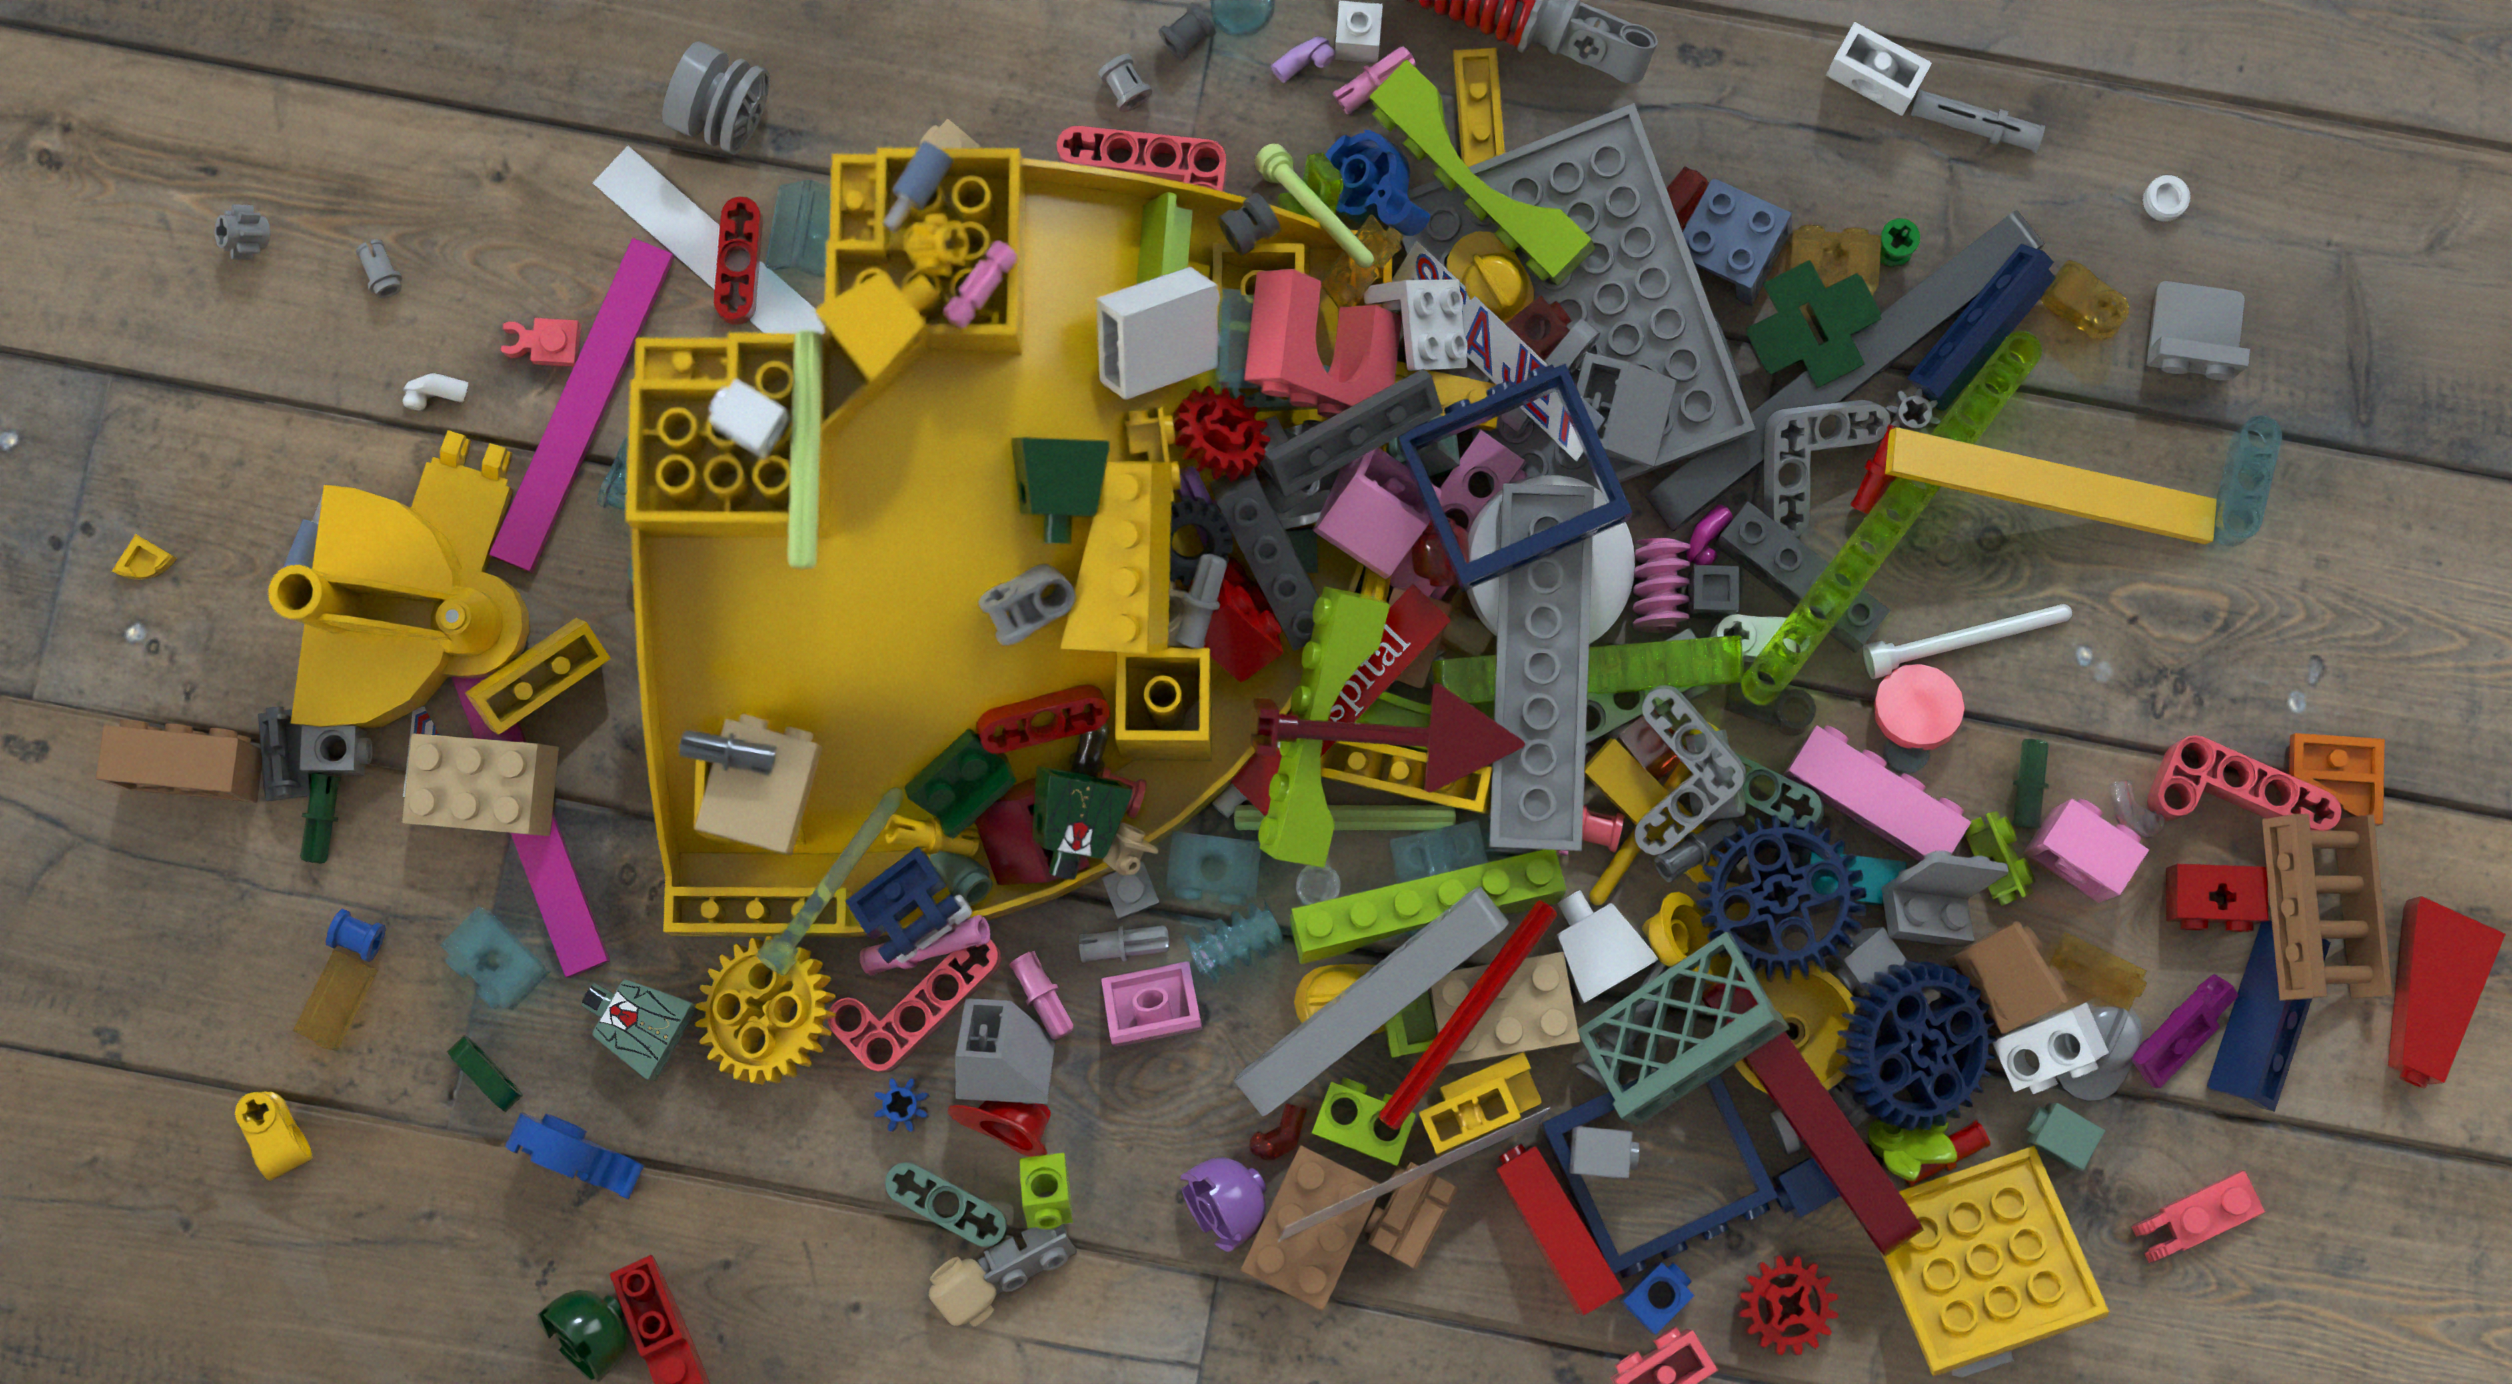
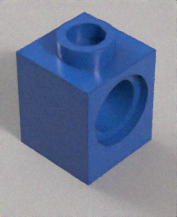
(1637, 1299)

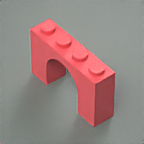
(1285, 353)

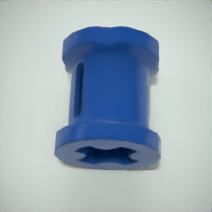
(355, 935)

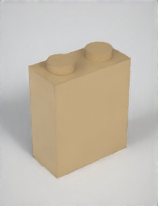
(759, 806)

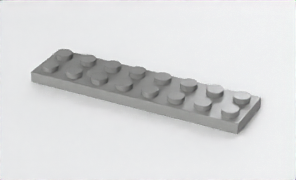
(1542, 675)

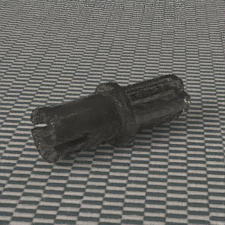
(1090, 752)

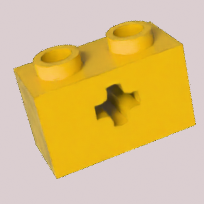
(1470, 1116)

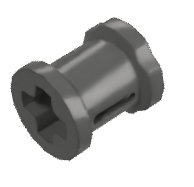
(1187, 31)

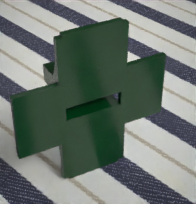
(1835, 313)

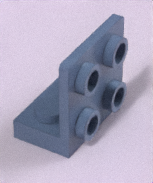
(1737, 237)

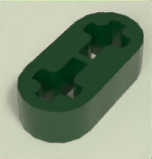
(485, 1073)

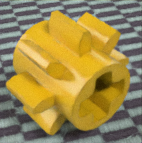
(938, 244)

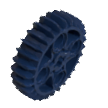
(1796, 886)
(1916, 1045)

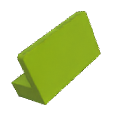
(1163, 238)

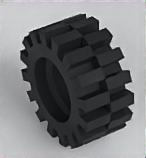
(1212, 522)

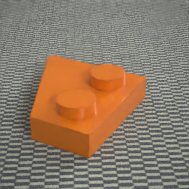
(2344, 767)

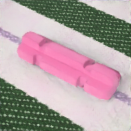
(980, 284)

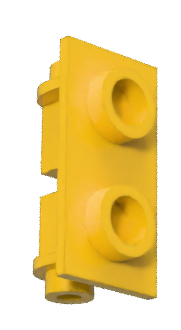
(1152, 436)

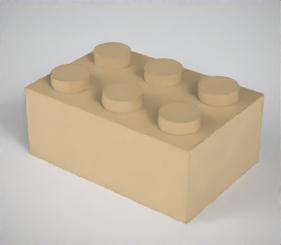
(480, 784)
(1525, 1017)

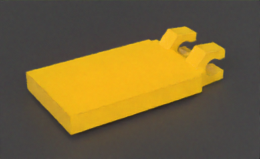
(464, 501)

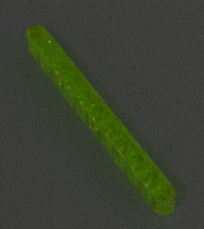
(1880, 529)

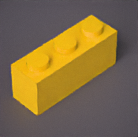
(537, 675)

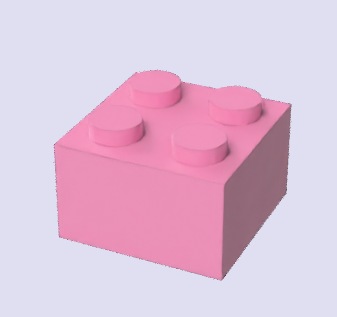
(2087, 849)

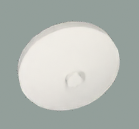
(1611, 562)

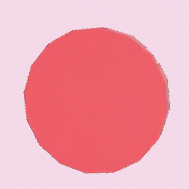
(1918, 707)

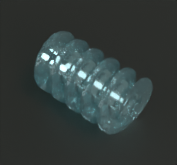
(1235, 941)

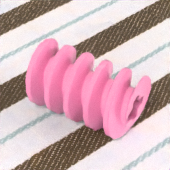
(1660, 585)

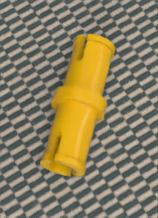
(930, 836)

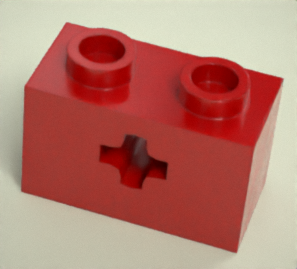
(2241, 886)

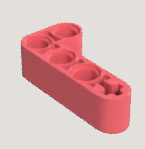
(1144, 149)
(2248, 794)
(922, 997)

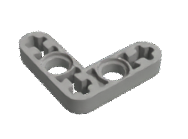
(1803, 441)
(1700, 782)

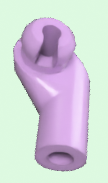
(1297, 58)

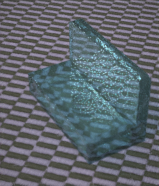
(800, 228)
(1234, 333)

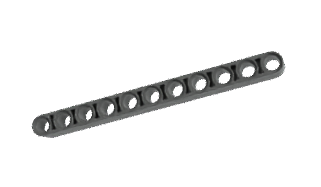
(1880, 345)

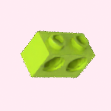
(1360, 1133)

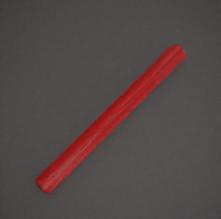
(1467, 1015)

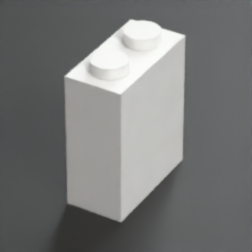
(1157, 332)

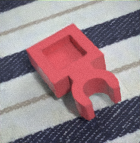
(550, 342)

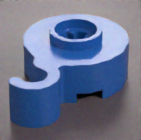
(1376, 182)
(565, 1150)

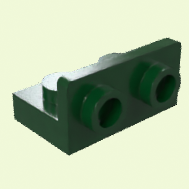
(961, 783)

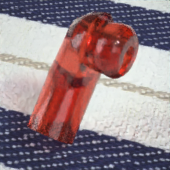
(1281, 1139)

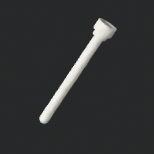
(1883, 658)

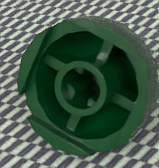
(587, 1331)

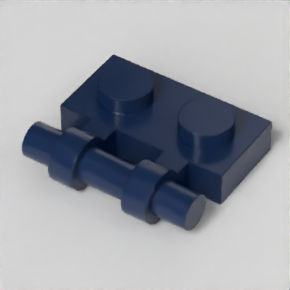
(894, 896)

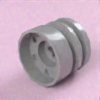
(716, 97)

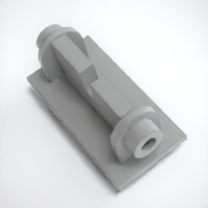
(1011, 1268)

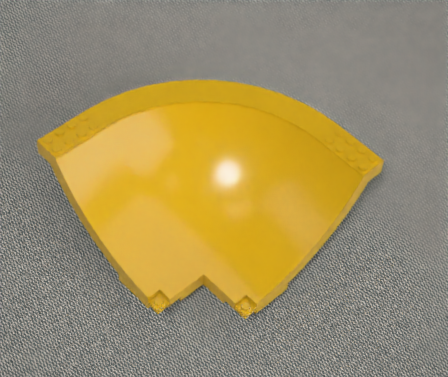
(913, 526)

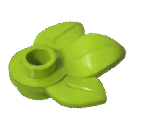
(1908, 1149)

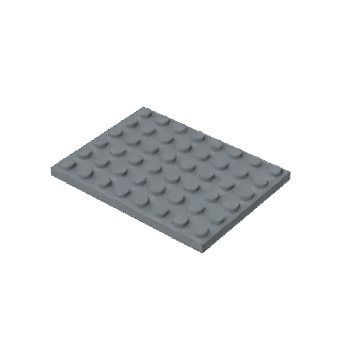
(1631, 288)

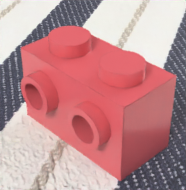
(1675, 1361)

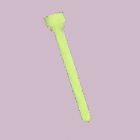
(1277, 167)

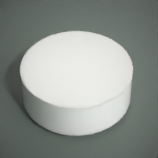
(2166, 198)

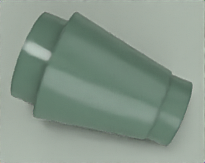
(963, 876)

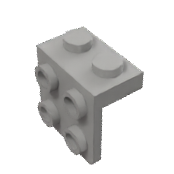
(2197, 331)

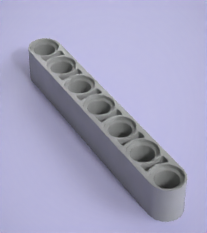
(1371, 1001)

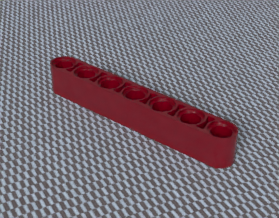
(1825, 1132)

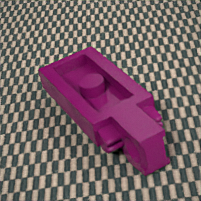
(2183, 1031)

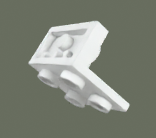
(1429, 319)

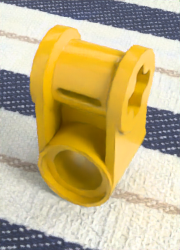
(276, 1139)

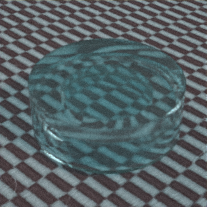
(1903, 759)

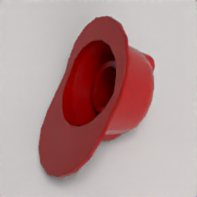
(1011, 1123)

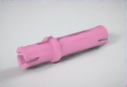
(966, 934)

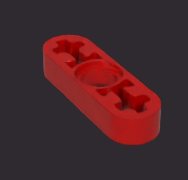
(752, 230)
(1058, 728)

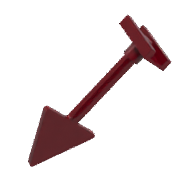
(1456, 740)

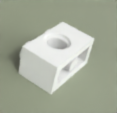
(1878, 68)

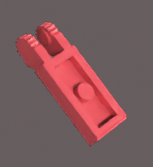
(2202, 1215)

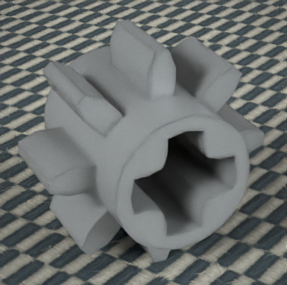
(242, 232)
(1912, 405)

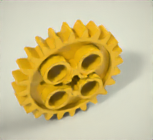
(764, 1012)

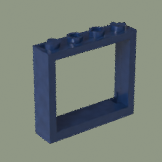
(1500, 400)
(1674, 1240)

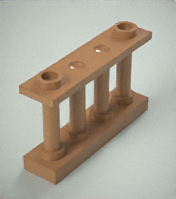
(2296, 912)

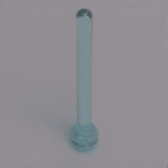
(780, 952)

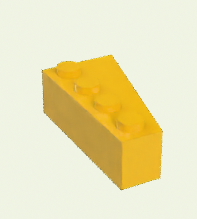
(1126, 564)

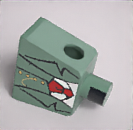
(639, 1024)

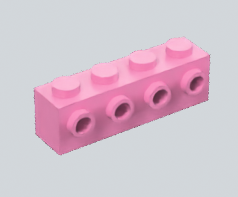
(1876, 797)

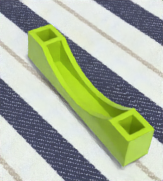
(1543, 234)
(1343, 637)
(1377, 914)

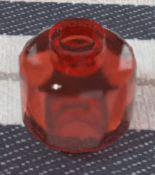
(1430, 559)

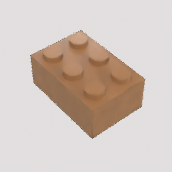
(180, 761)
(1313, 1259)

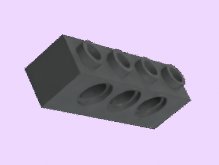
(1269, 554)
(1791, 571)

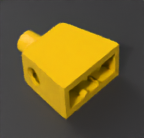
(879, 324)

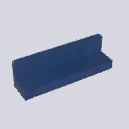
(1983, 326)
(2260, 1031)

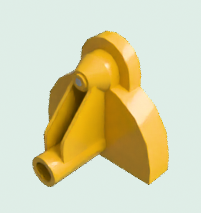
(389, 614)

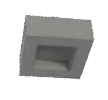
(1130, 892)

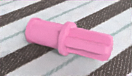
(1359, 89)
(1042, 995)

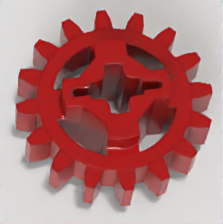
(1220, 433)
(1804, 1316)

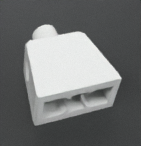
(1599, 947)

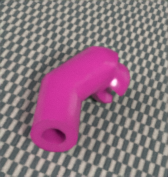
(1705, 532)

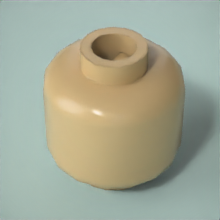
(962, 1292)

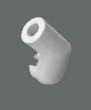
(433, 385)

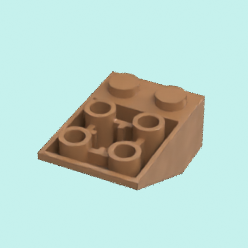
(2010, 976)

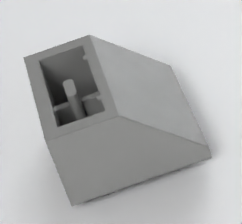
(1632, 403)
(1002, 1054)

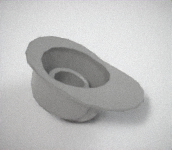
(2122, 1037)

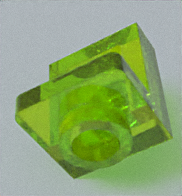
(1322, 180)

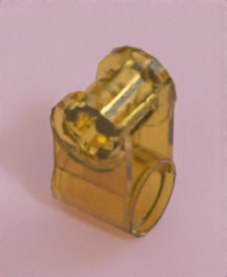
(2082, 297)

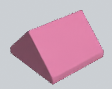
(1151, 1004)

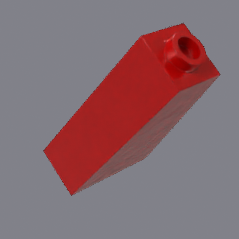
(2437, 987)
(1557, 1229)

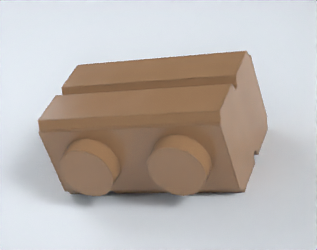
(1410, 1217)

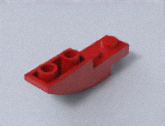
(657, 1324)

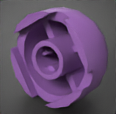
(1226, 1199)

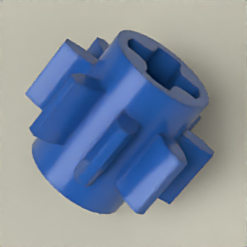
(889, 1099)

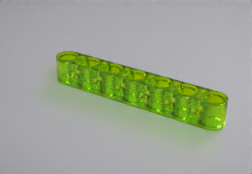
(1616, 668)

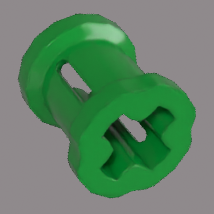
(1911, 240)

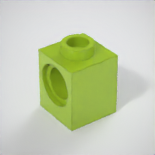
(1042, 1175)

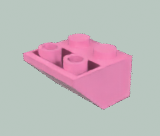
(1374, 512)

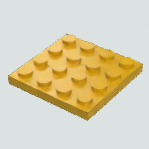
(1991, 1263)

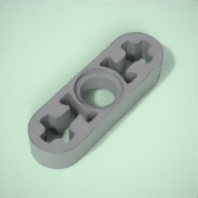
(1569, 351)

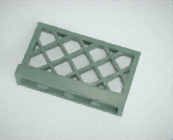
(1691, 1066)

